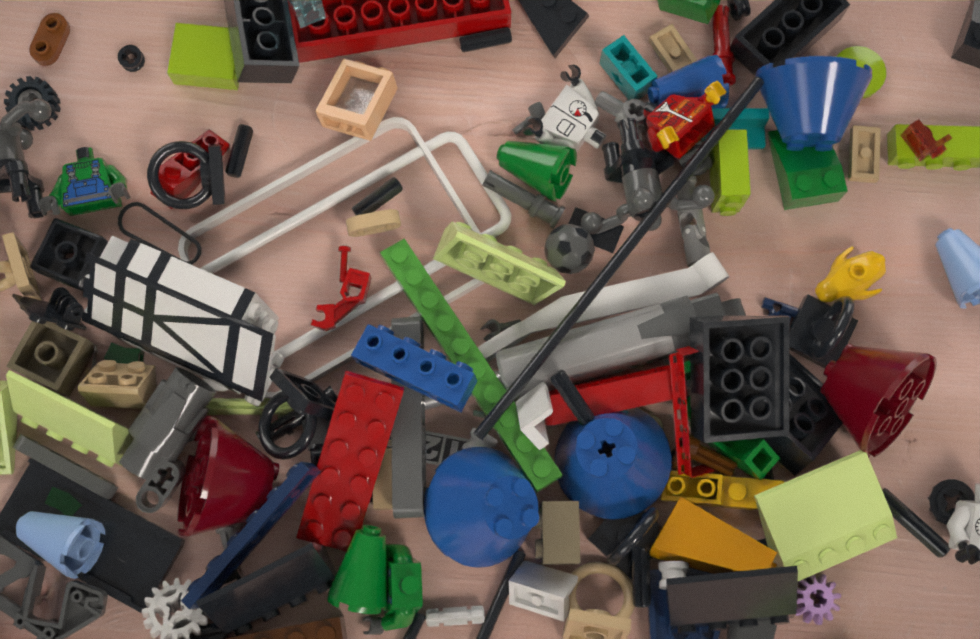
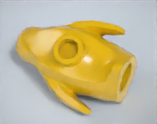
(852, 276)

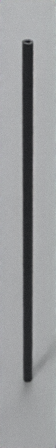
(617, 260)

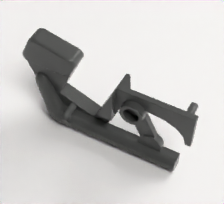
(80, 604)

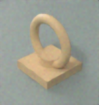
(18, 268)
(596, 622)

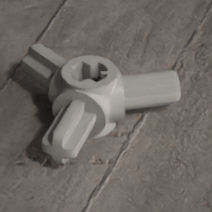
(629, 109)

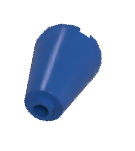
(690, 81)

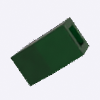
(124, 355)
(62, 501)

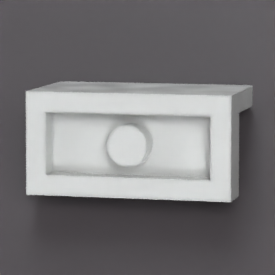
(532, 411)
(542, 590)

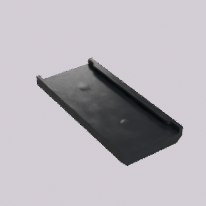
(134, 549)

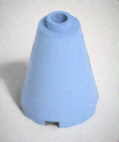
(962, 265)
(62, 540)

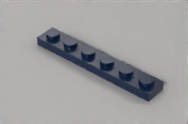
(258, 526)

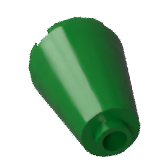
(539, 166)
(362, 574)

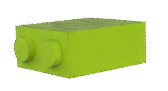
(202, 57)
(730, 173)

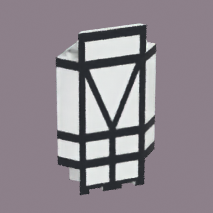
(182, 315)

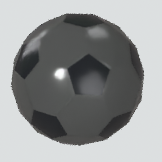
(569, 248)

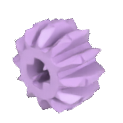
(823, 593)

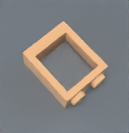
(357, 99)

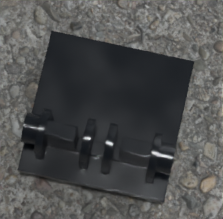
(60, 309)

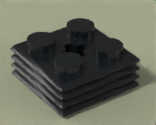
(63, 239)

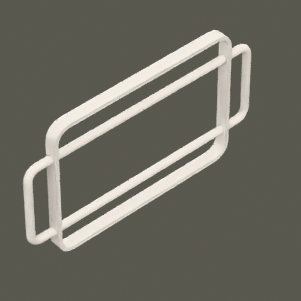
(422, 149)

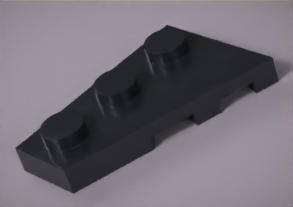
(555, 21)

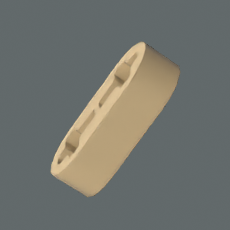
(373, 223)

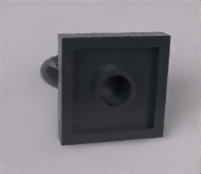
(211, 174)
(822, 330)
(303, 397)
(619, 536)

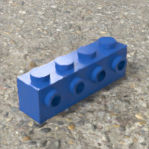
(414, 367)

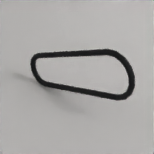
(199, 249)

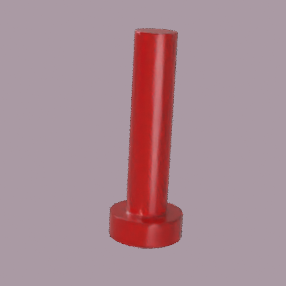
(343, 263)

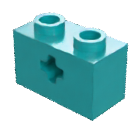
(627, 68)

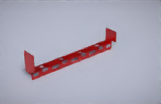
(701, 469)

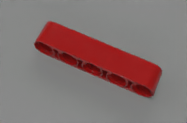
(617, 393)

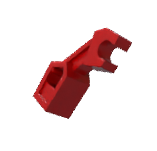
(335, 313)

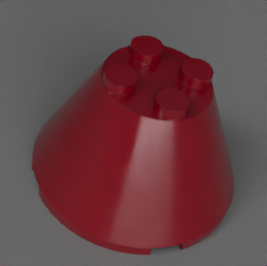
(876, 391)
(222, 480)

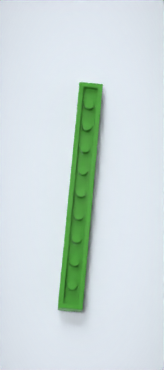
(459, 346)

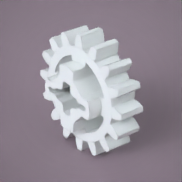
(167, 601)

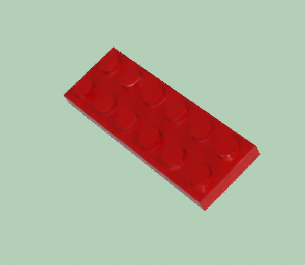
(350, 460)

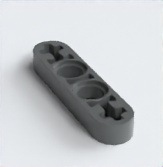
(65, 467)

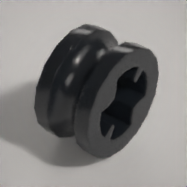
(738, 8)
(123, 54)

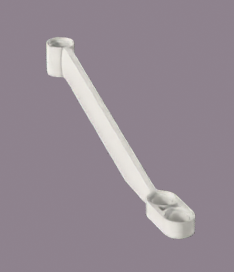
(615, 299)

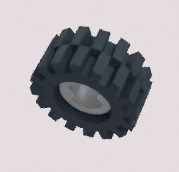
(27, 92)

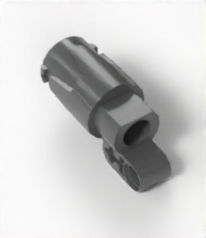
(163, 433)

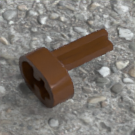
(705, 456)

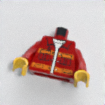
(681, 120)

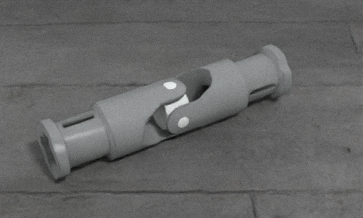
(694, 236)

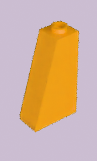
(708, 543)

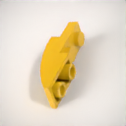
(716, 490)

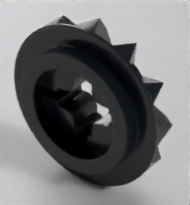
(949, 489)

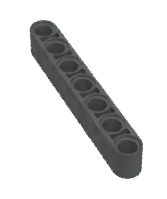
(409, 437)

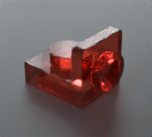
(922, 143)

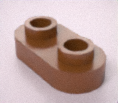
(52, 38)

